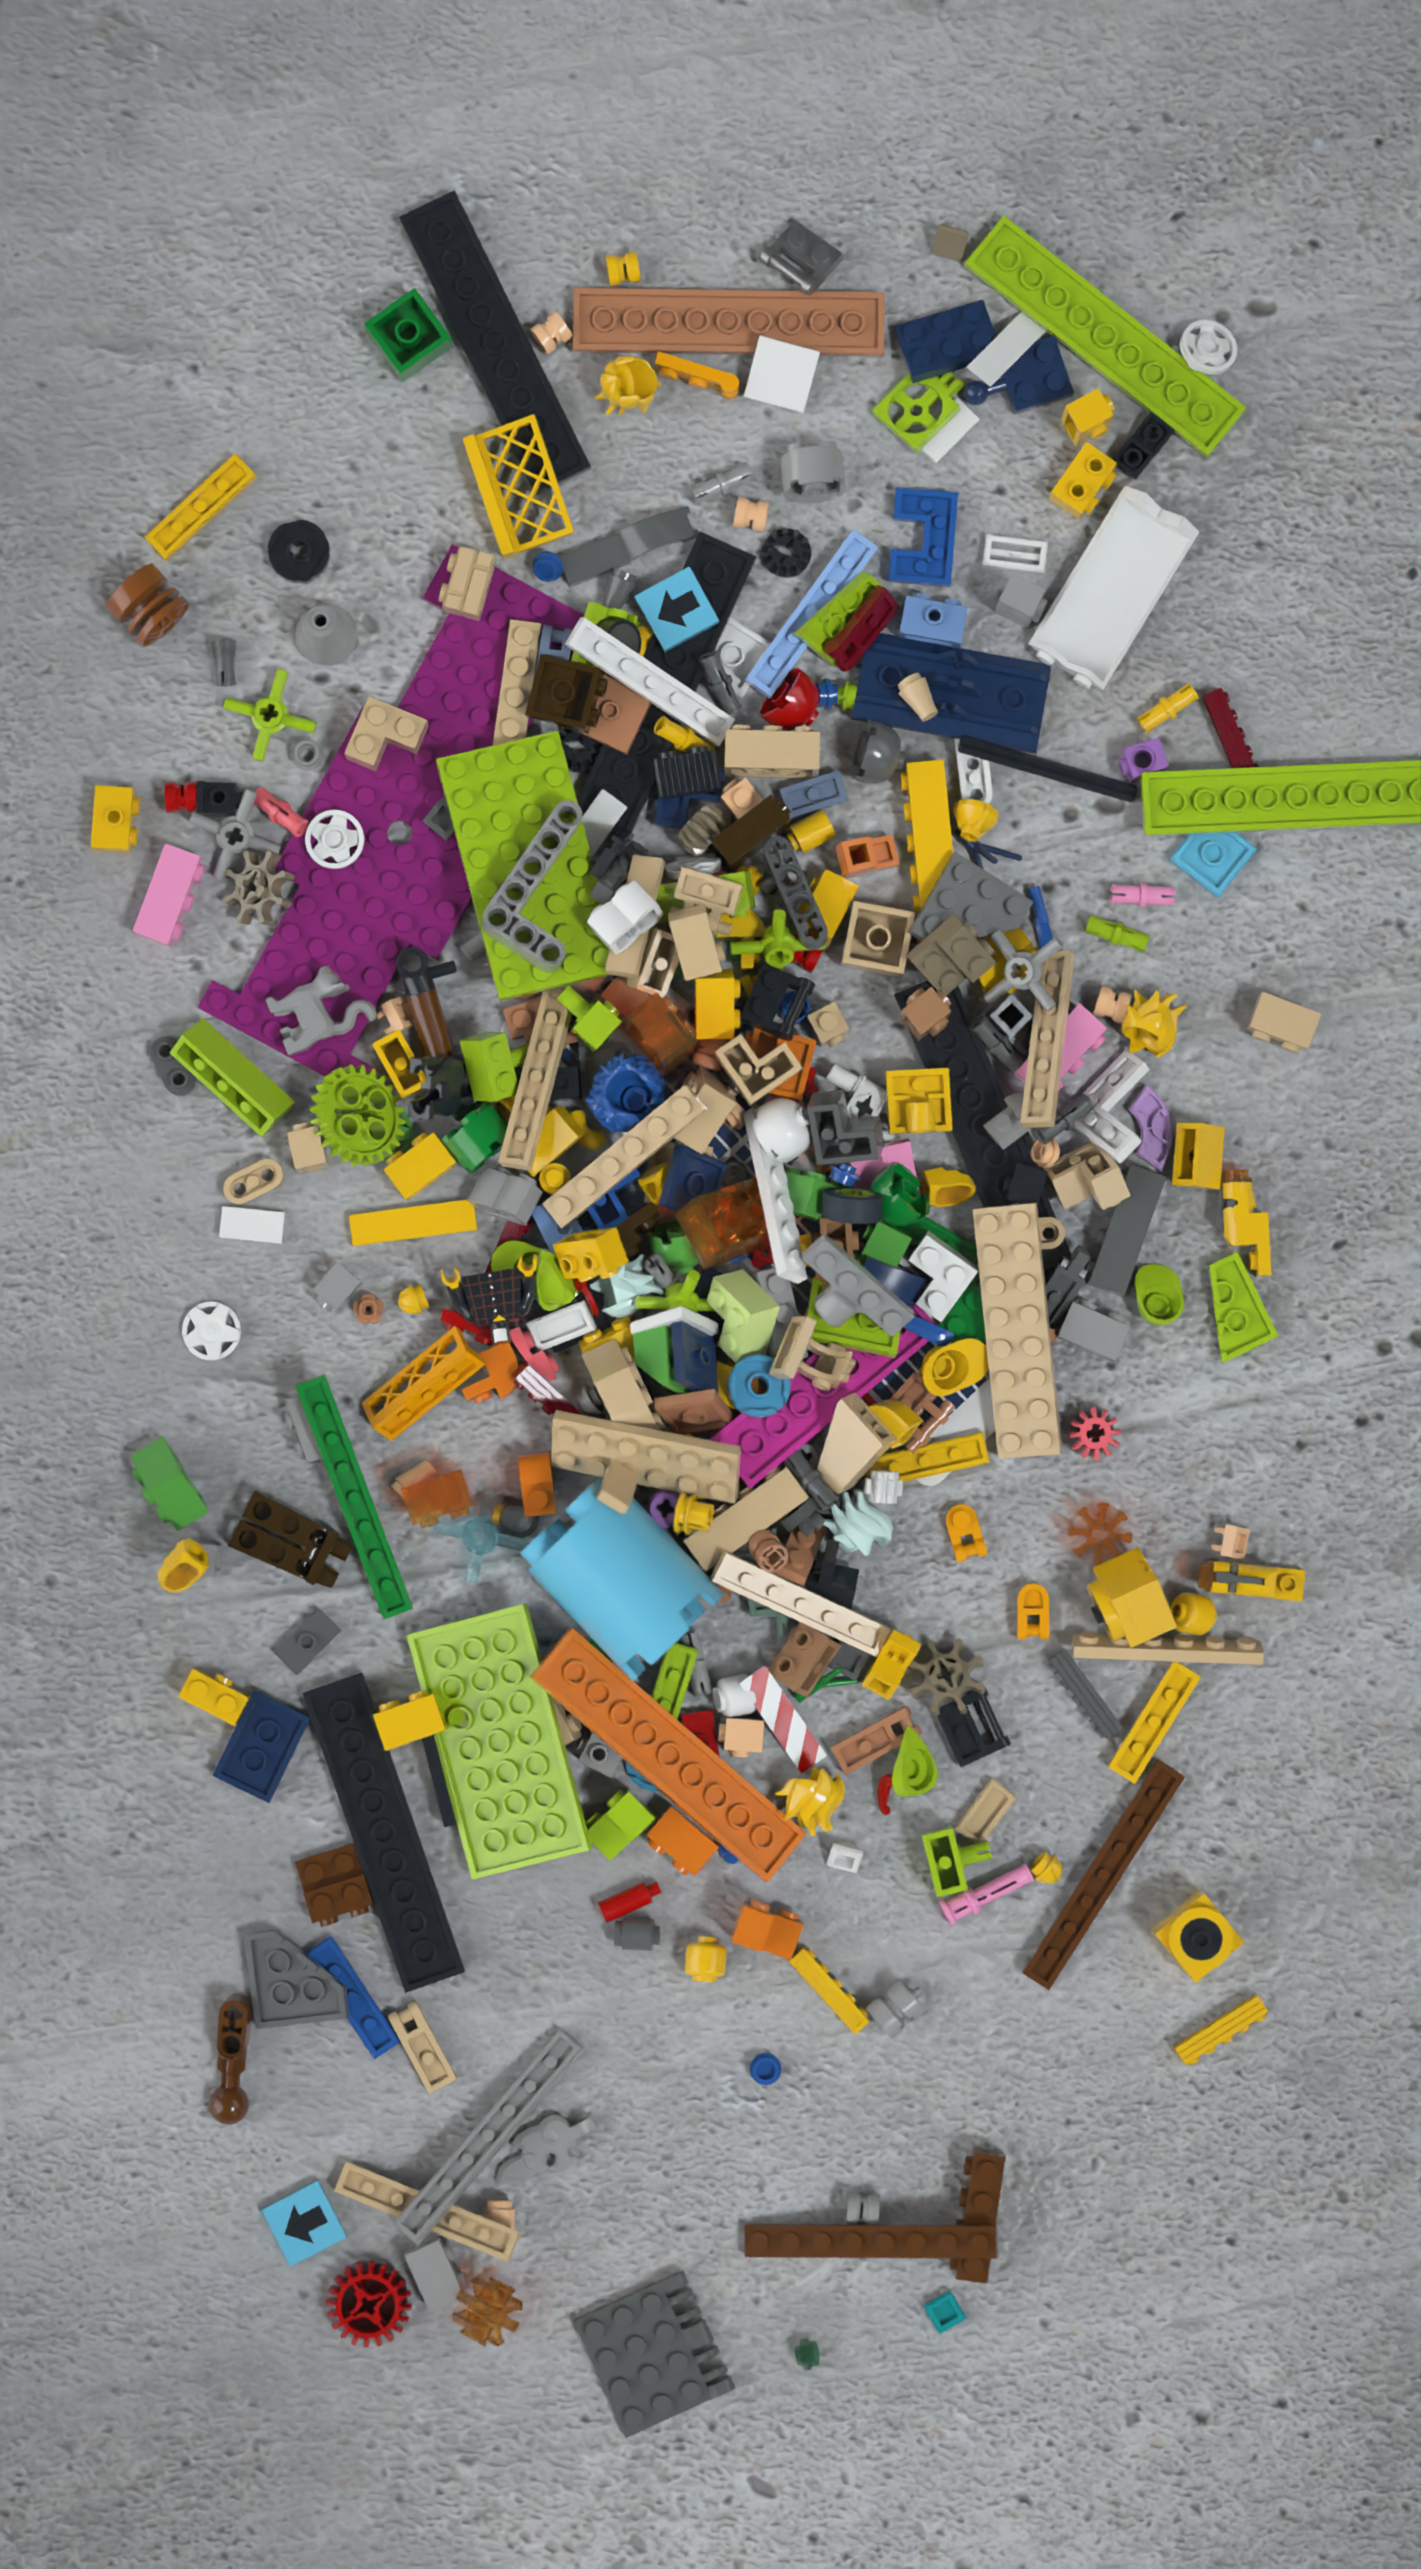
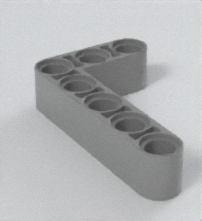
(528, 885)

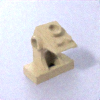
(833, 1361)

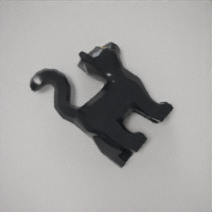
(442, 1087)

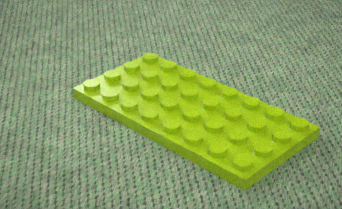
(496, 809)
(500, 1743)

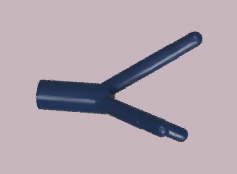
(985, 850)

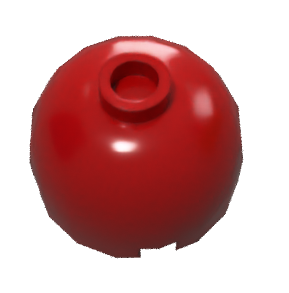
(793, 702)

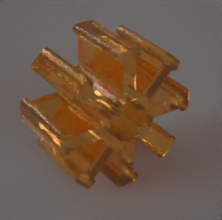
(1093, 1525)
(487, 2311)

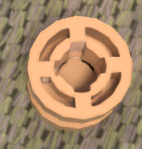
(551, 333)
(751, 514)
(1111, 1004)

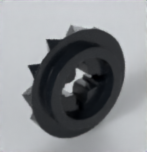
(792, 565)
(583, 761)

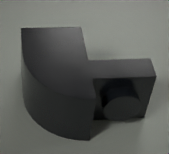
(1012, 1021)
(831, 1579)

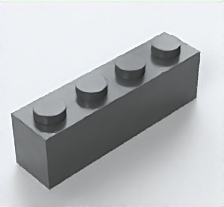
(1125, 1232)

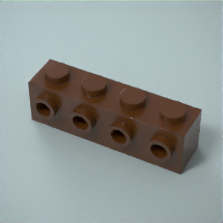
(979, 2205)

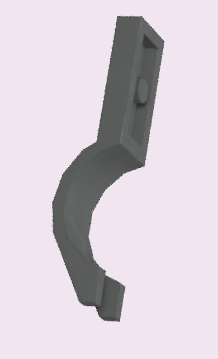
(627, 545)

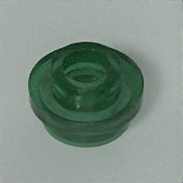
(807, 2354)

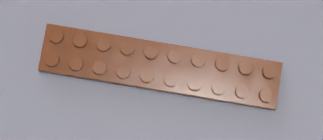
(726, 321)

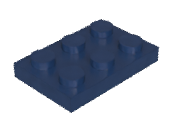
(944, 340)
(261, 1746)

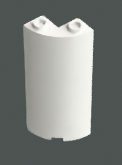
(1113, 588)

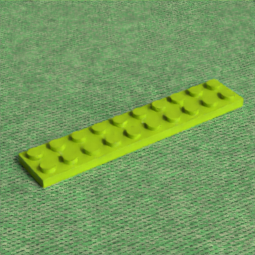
(1105, 336)
(1281, 798)

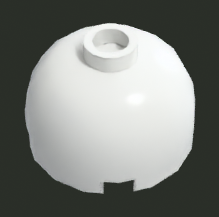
(783, 1127)

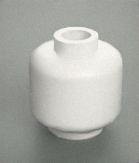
(731, 1697)

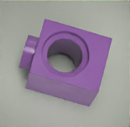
(1152, 749)

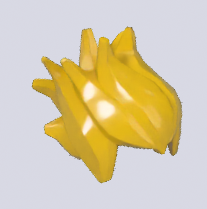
(628, 384)
(1152, 1023)
(813, 1799)

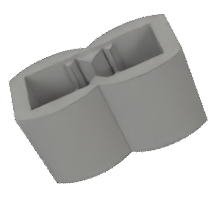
(505, 1195)

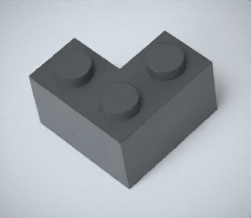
(838, 1137)

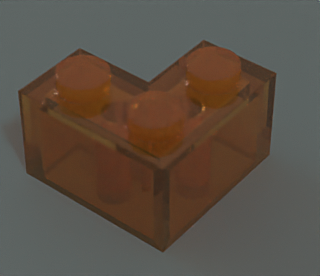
(438, 1498)

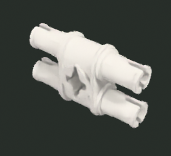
(859, 1090)

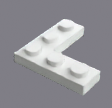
(1104, 1093)

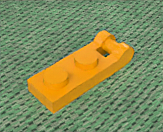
(697, 374)

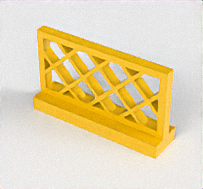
(493, 496)

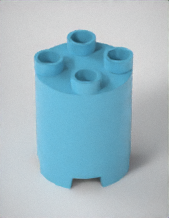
(620, 1579)

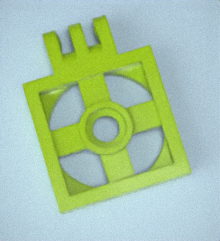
(937, 389)

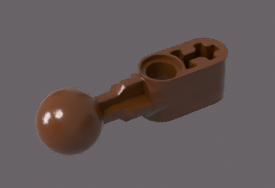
(229, 2101)

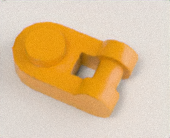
(963, 1521)
(1032, 1600)

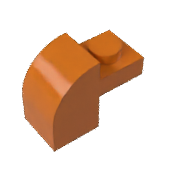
(866, 855)
(500, 1365)
(537, 1483)

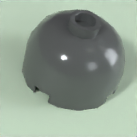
(877, 753)

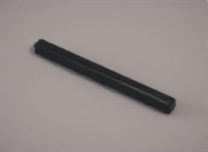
(1047, 768)

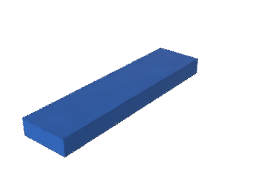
(364, 2011)

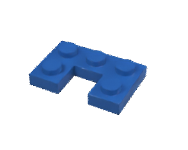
(935, 561)

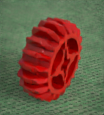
(376, 2315)

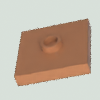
(620, 716)
(694, 1412)

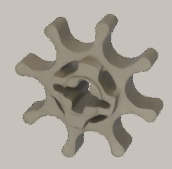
(258, 888)
(956, 1668)

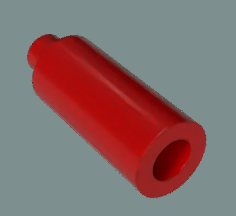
(628, 1900)

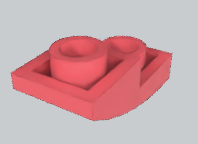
(539, 1361)

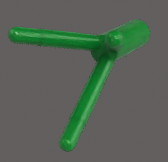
(825, 1681)

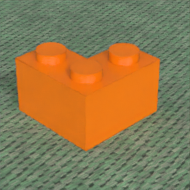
(767, 1930)

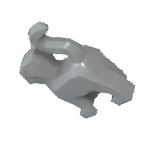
(311, 1013)

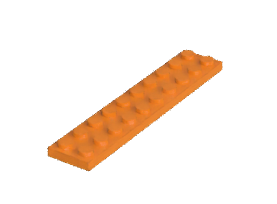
(668, 1755)

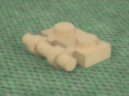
(713, 891)

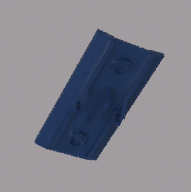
(973, 691)

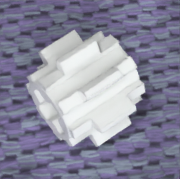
(883, 1486)

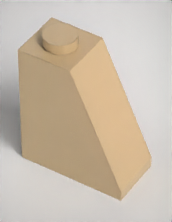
(852, 1444)

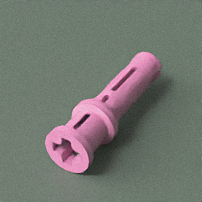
(972, 1900)

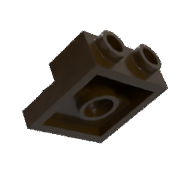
(566, 694)
(641, 1220)

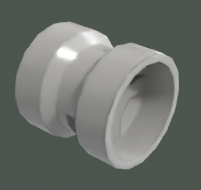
(870, 2208)

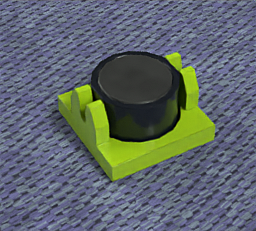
(617, 624)

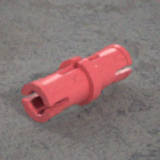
(280, 812)

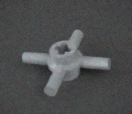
(240, 821)
(1012, 970)

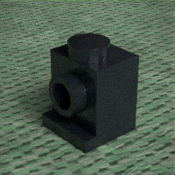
(205, 799)

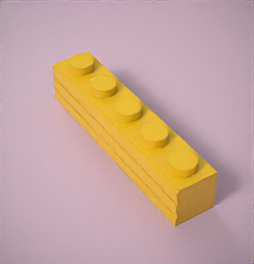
(830, 1990)
(1221, 2030)

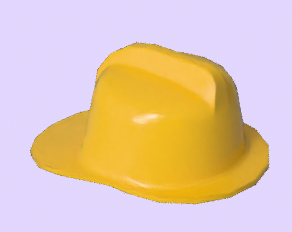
(954, 1366)

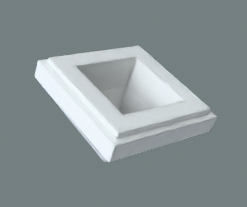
(845, 1857)

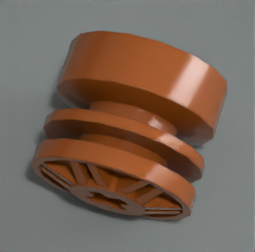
(142, 599)

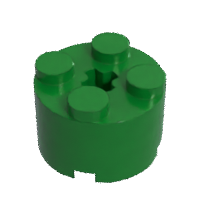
(477, 1137)

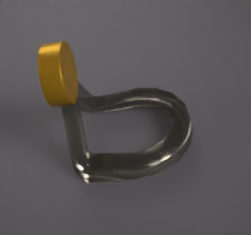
(498, 1518)

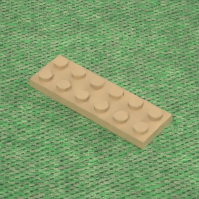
(657, 1456)

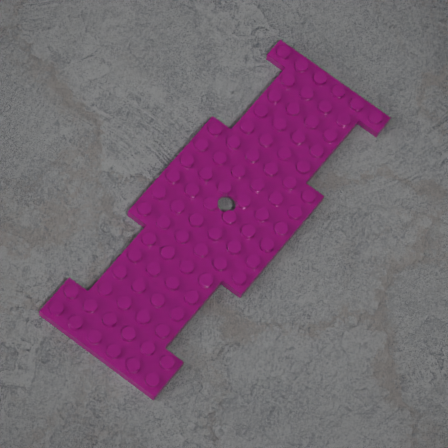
(392, 893)

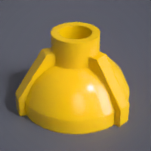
(974, 818)

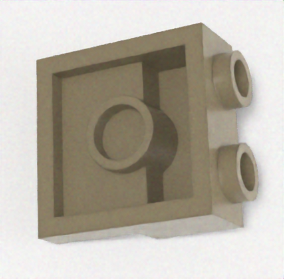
(952, 955)

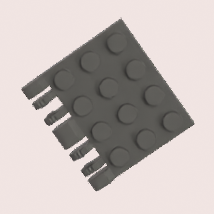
(649, 2357)

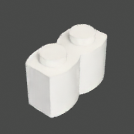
(624, 917)

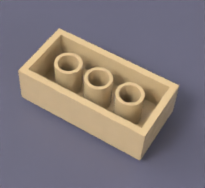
(752, 1513)

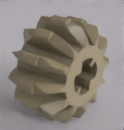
(702, 828)

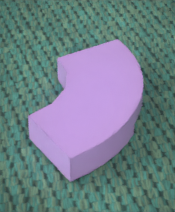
(1154, 1128)

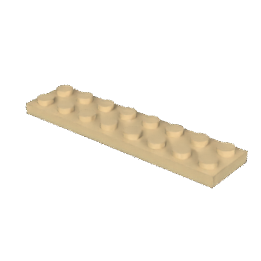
(1017, 1330)

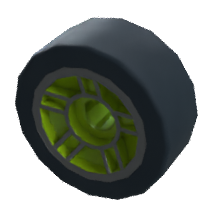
(852, 1205)

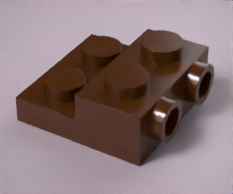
(334, 1885)

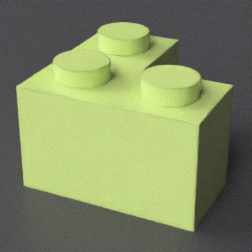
(747, 1314)

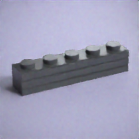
(616, 873)
(1084, 1694)

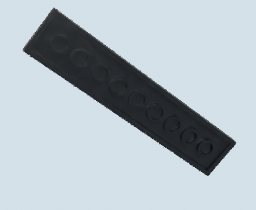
(492, 334)
(631, 777)
(974, 1102)
(384, 1833)

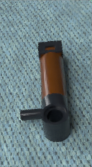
(425, 1003)

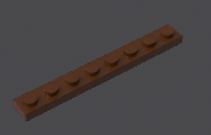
(1103, 1874)
(871, 2241)

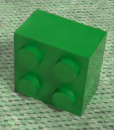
(408, 335)

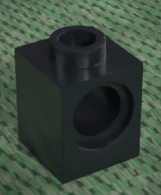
(567, 1085)

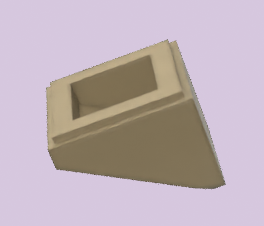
(950, 242)

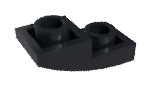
(1143, 445)

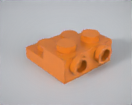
(802, 1048)

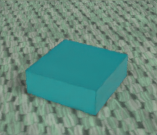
(944, 2311)

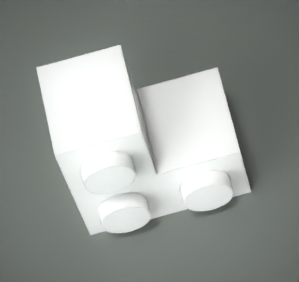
(949, 1273)

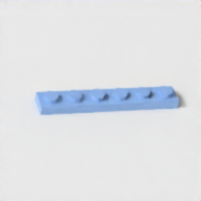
(786, 646)

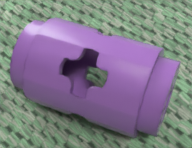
(658, 1498)

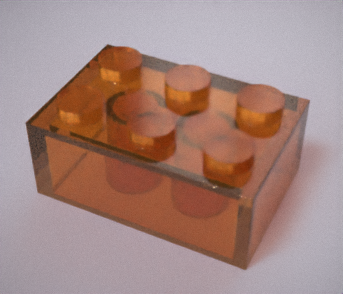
(661, 1033)
(725, 1223)

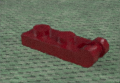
(862, 629)

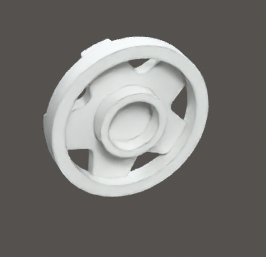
(1207, 347)
(334, 839)
(706, 863)
(211, 1331)

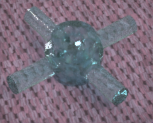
(465, 1533)

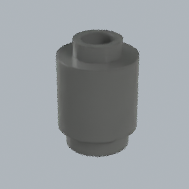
(636, 1934)

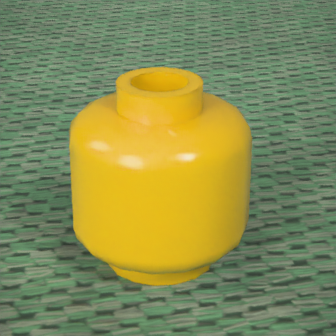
(1193, 1613)
(705, 1960)

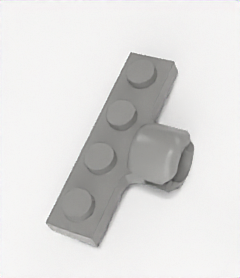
(853, 1289)

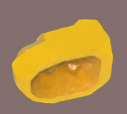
(946, 1187)
(183, 1566)

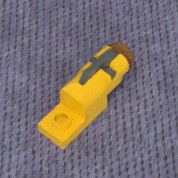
(1239, 1222)
(1251, 1580)

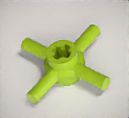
(263, 706)
(776, 945)
(675, 1296)

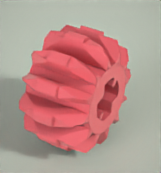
(1102, 1441)

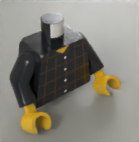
(494, 1297)

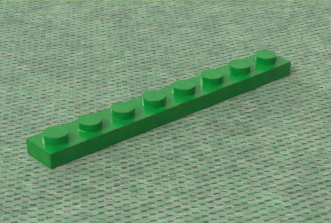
(354, 1496)

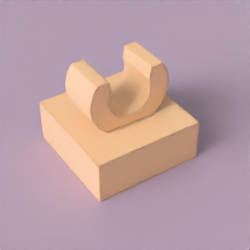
(397, 1013)
(1234, 1541)

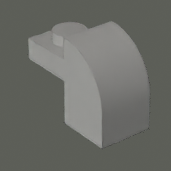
(1006, 1126)

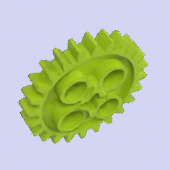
(358, 1088)

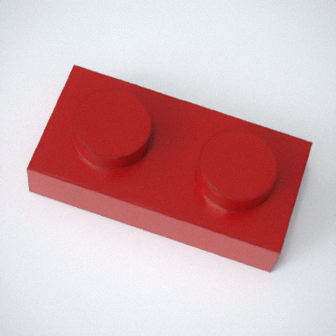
(454, 1319)

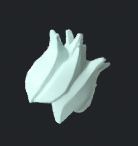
(624, 1286)
(859, 1525)

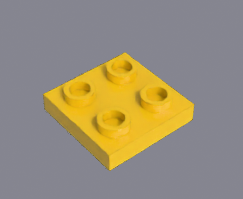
(918, 1101)

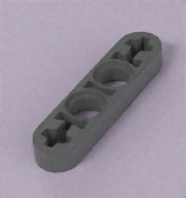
(797, 892)

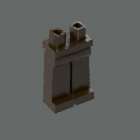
(313, 1541)

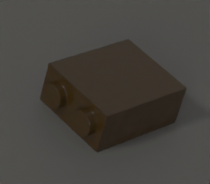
(751, 832)

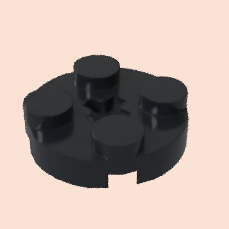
(294, 534)

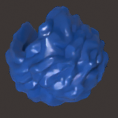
(625, 1092)

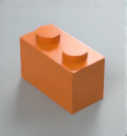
(682, 1841)

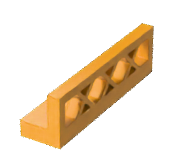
(423, 1389)

